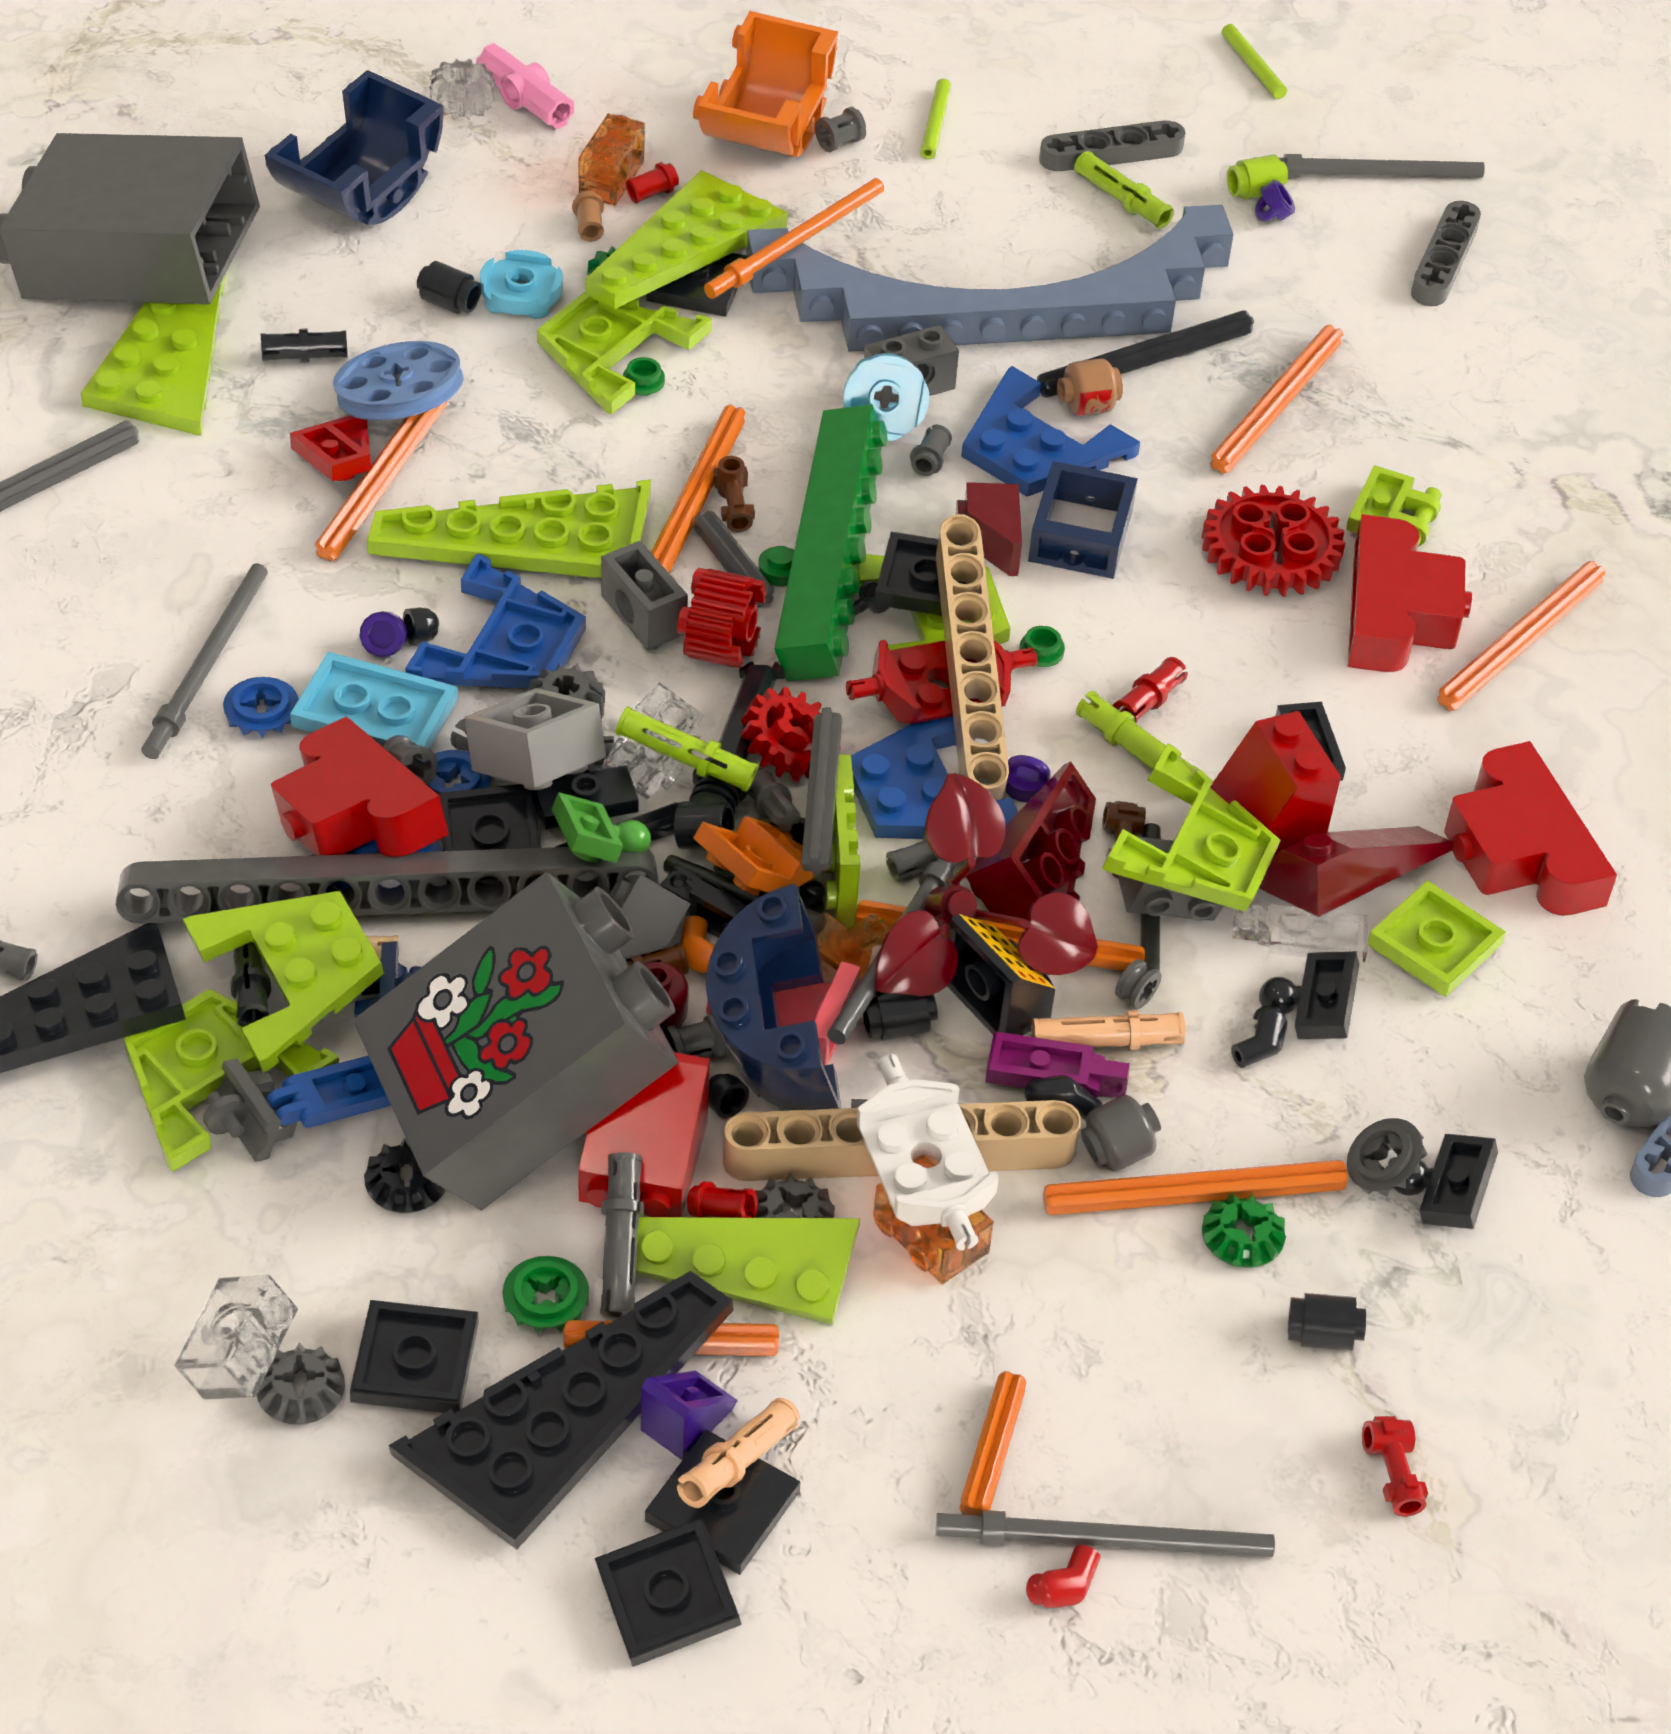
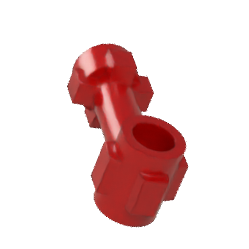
(1393, 1439)

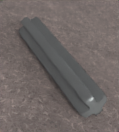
(729, 551)

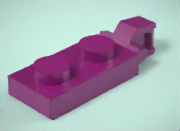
(1019, 1059)

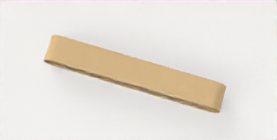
(971, 642)
(831, 1146)

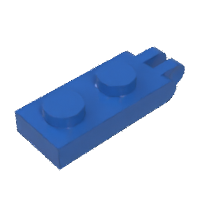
(329, 1093)

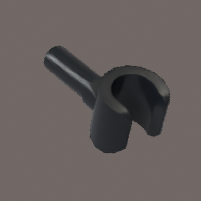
(867, 599)

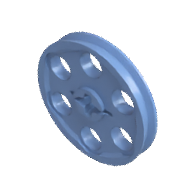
(369, 383)

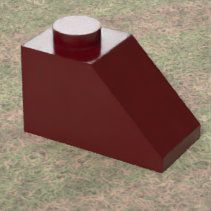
(999, 518)

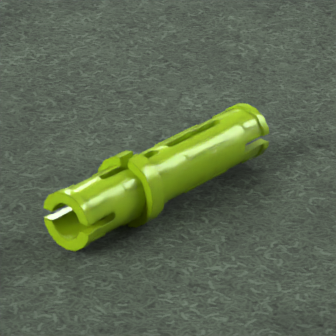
(1135, 197)
(1122, 730)
(738, 771)

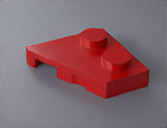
(335, 447)

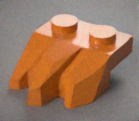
(756, 854)

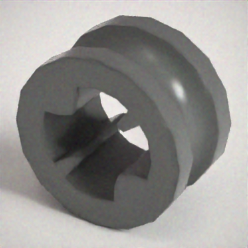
(1138, 983)

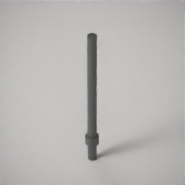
(1297, 165)
(172, 715)
(932, 877)
(995, 1528)

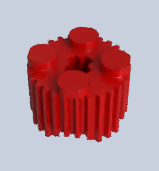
(721, 617)

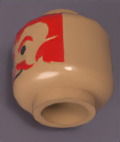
(1090, 387)

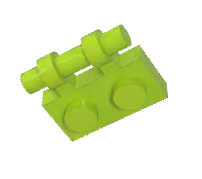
(1388, 494)

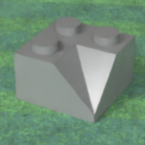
(535, 738)

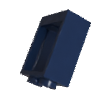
(1097, 549)

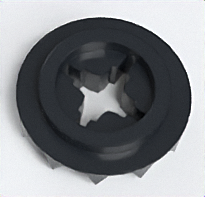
(388, 1189)

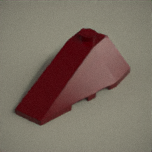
(1038, 847)
(1343, 865)

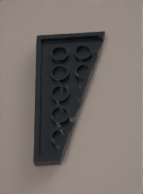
(90, 1001)
(552, 1420)

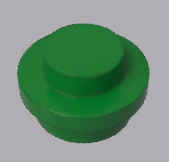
(646, 374)
(776, 564)
(1046, 643)

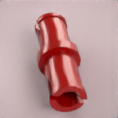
(1152, 689)

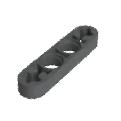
(1154, 141)
(1445, 252)

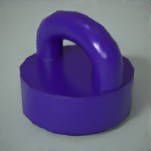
(1278, 201)
(383, 634)
(1026, 777)

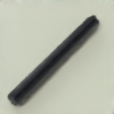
(1163, 347)

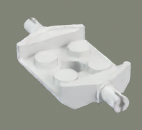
(918, 1120)

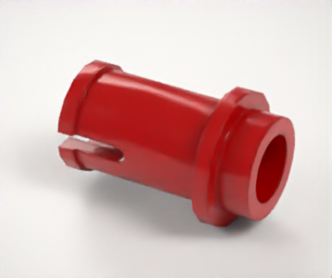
(652, 182)
(717, 1202)

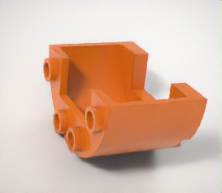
(774, 87)

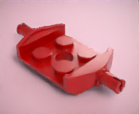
(904, 676)

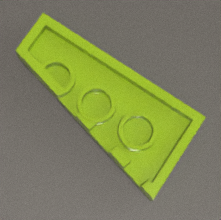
(845, 863)
(759, 1261)

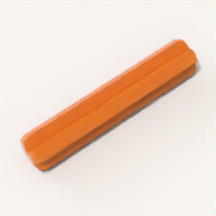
(993, 1444)

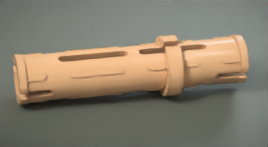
(1118, 1030)
(726, 1461)

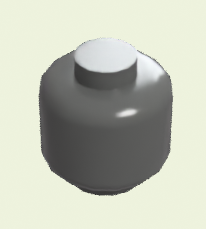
(1120, 1132)

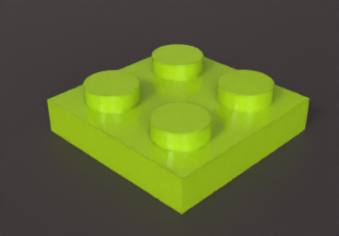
(1436, 938)

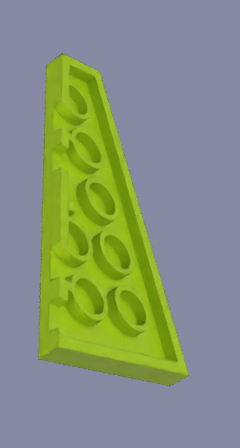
(687, 233)
(160, 366)

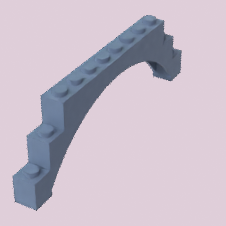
(1116, 301)

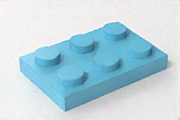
(375, 699)

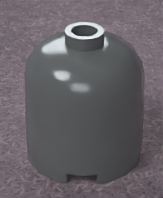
(1632, 1067)

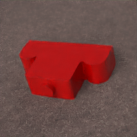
(1401, 596)
(356, 795)
(1526, 833)

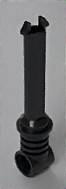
(712, 798)

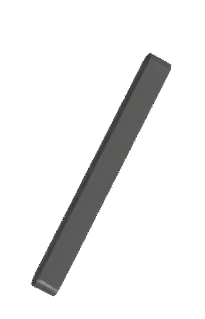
(364, 874)

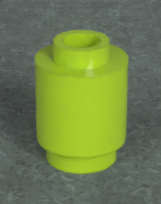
(1251, 174)

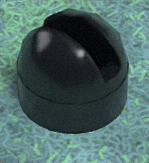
(421, 625)
(727, 1095)

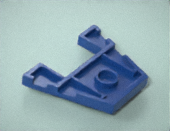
(1022, 447)
(515, 643)
(903, 776)

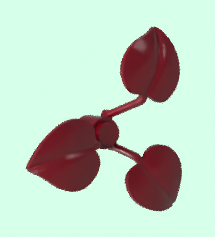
(917, 956)

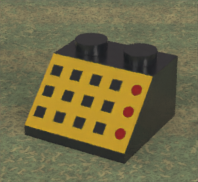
(996, 980)

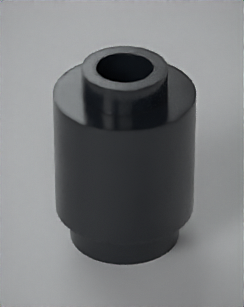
(448, 287)
(899, 1015)
(1326, 1321)

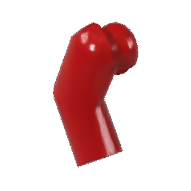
(1065, 1585)

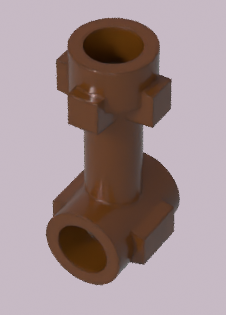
(729, 481)
(1123, 816)

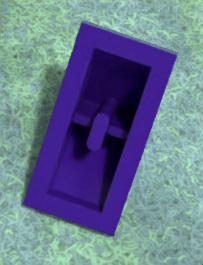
(680, 1409)

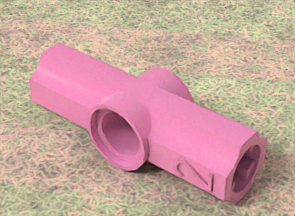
(526, 86)

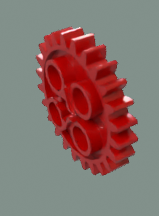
(1244, 545)

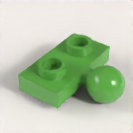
(592, 832)

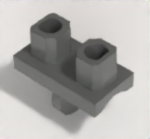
(244, 1111)

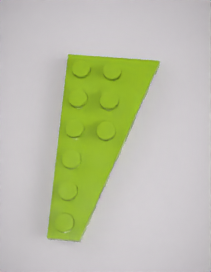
(521, 532)

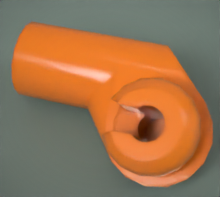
(695, 944)

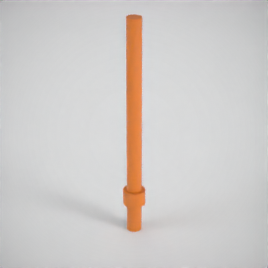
(742, 270)

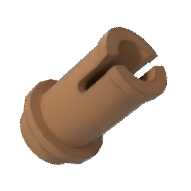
(588, 210)

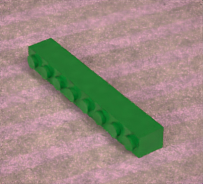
(830, 544)

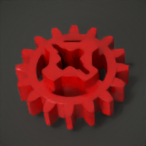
(781, 731)

